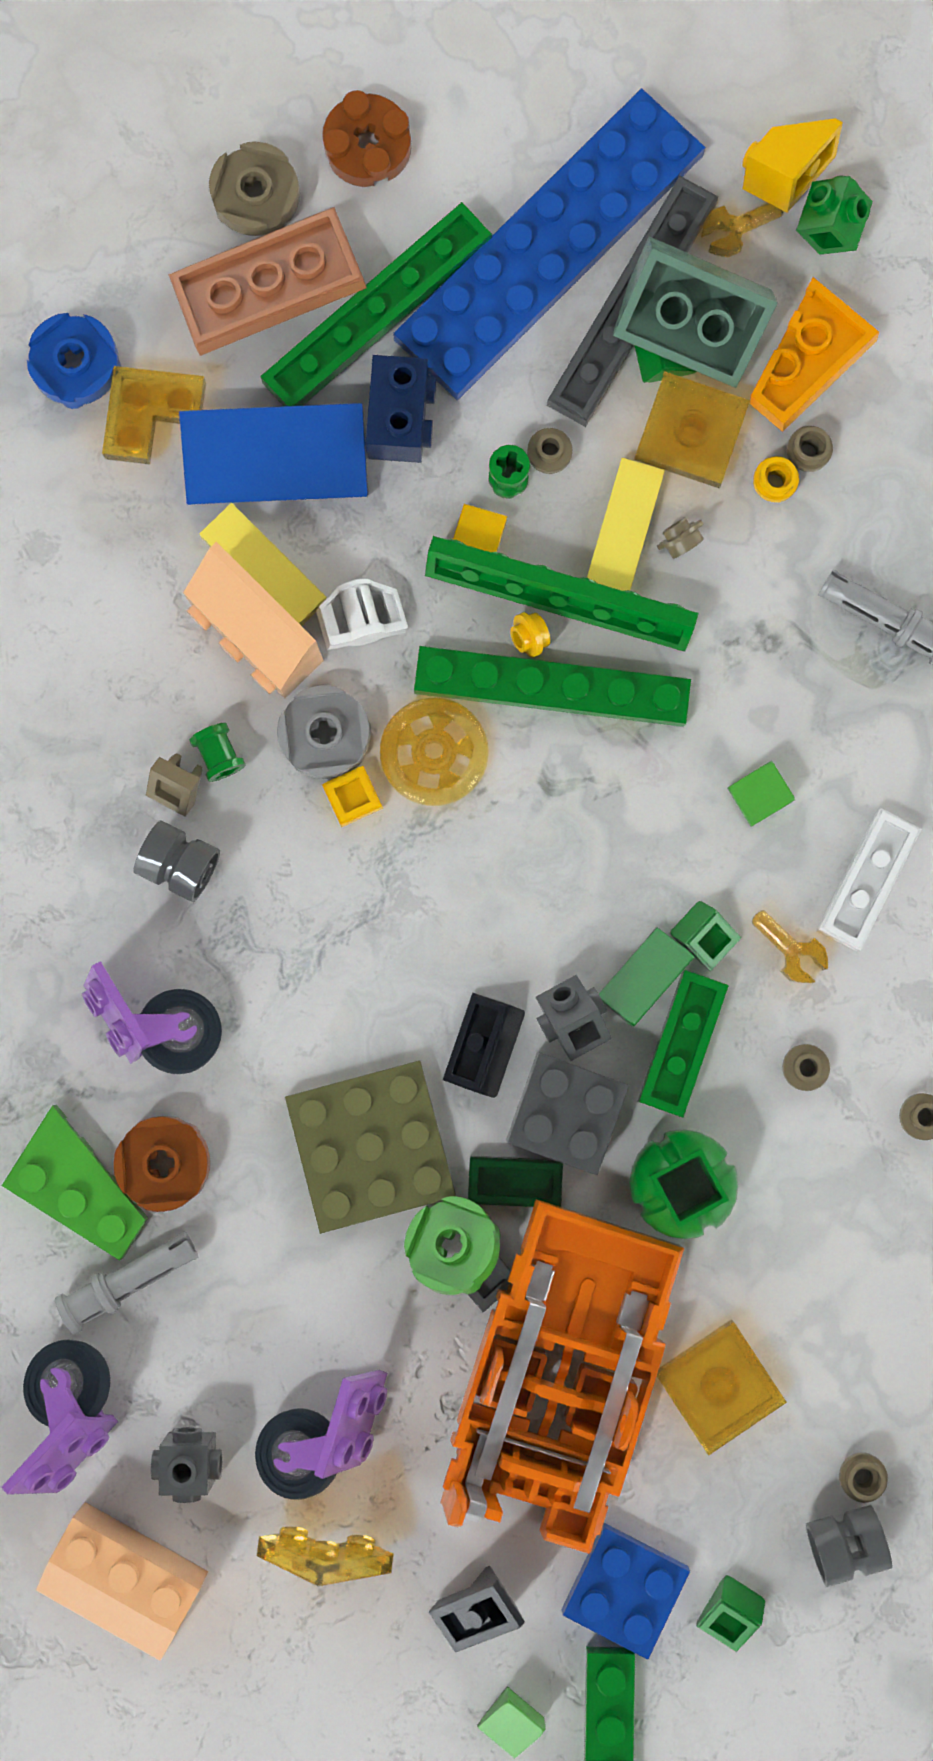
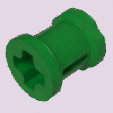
(499, 461)
(217, 752)

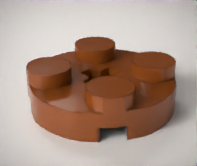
(363, 114)
(144, 1184)

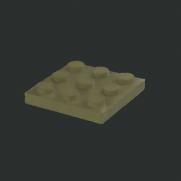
(370, 1146)

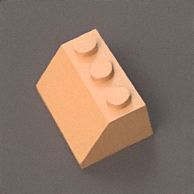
(251, 623)
(121, 1580)

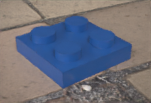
(625, 1591)

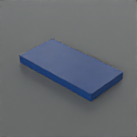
(274, 453)

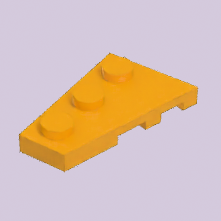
(814, 352)

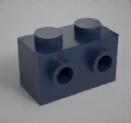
(398, 409)

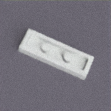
(868, 879)

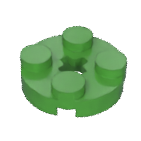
(464, 1270)

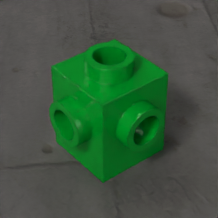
(834, 215)

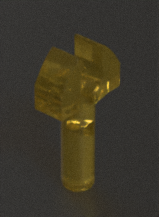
(737, 225)
(791, 948)

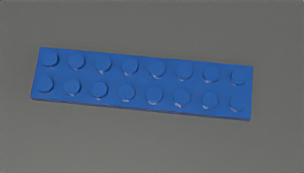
(549, 243)

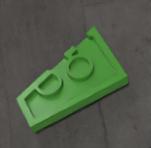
(74, 1188)

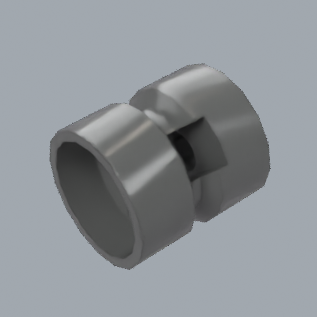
(172, 859)
(832, 1550)

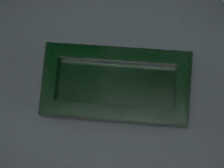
(514, 1181)

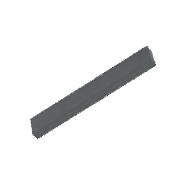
(602, 353)

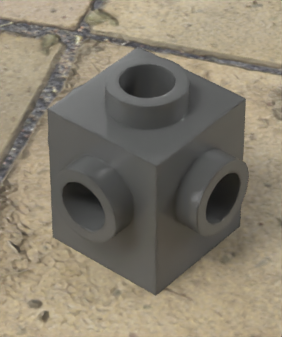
(569, 1009)
(196, 1450)

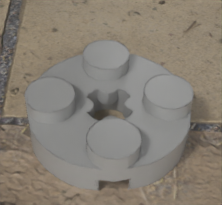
(303, 716)

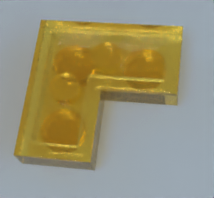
(139, 401)
(324, 1561)

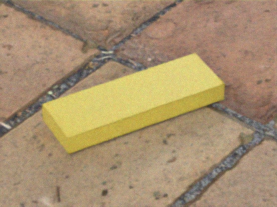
(625, 524)
(264, 563)

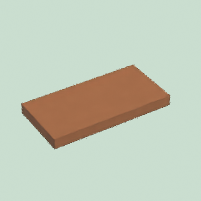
(267, 281)

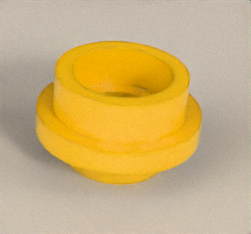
(776, 466)
(530, 634)

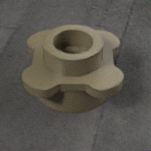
(681, 537)

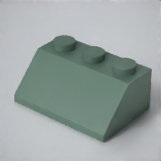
(693, 312)

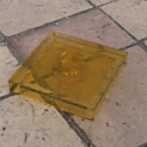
(692, 430)
(720, 1387)

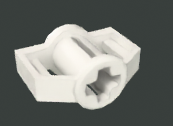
(361, 614)

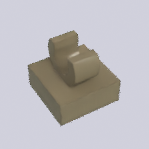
(173, 785)

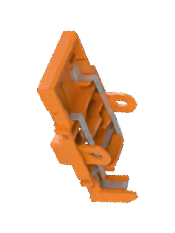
(593, 1293)

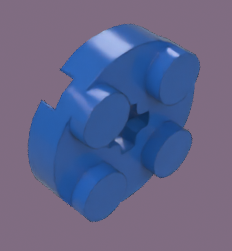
(72, 385)

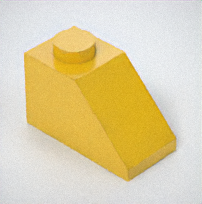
(789, 160)

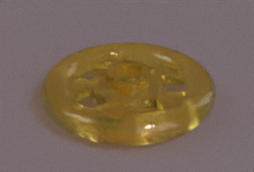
(441, 714)

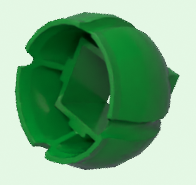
(673, 1151)

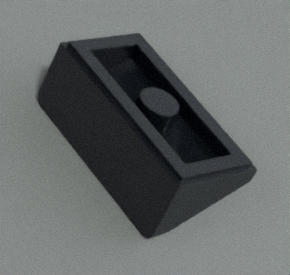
(484, 1045)

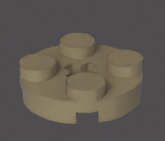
(240, 169)

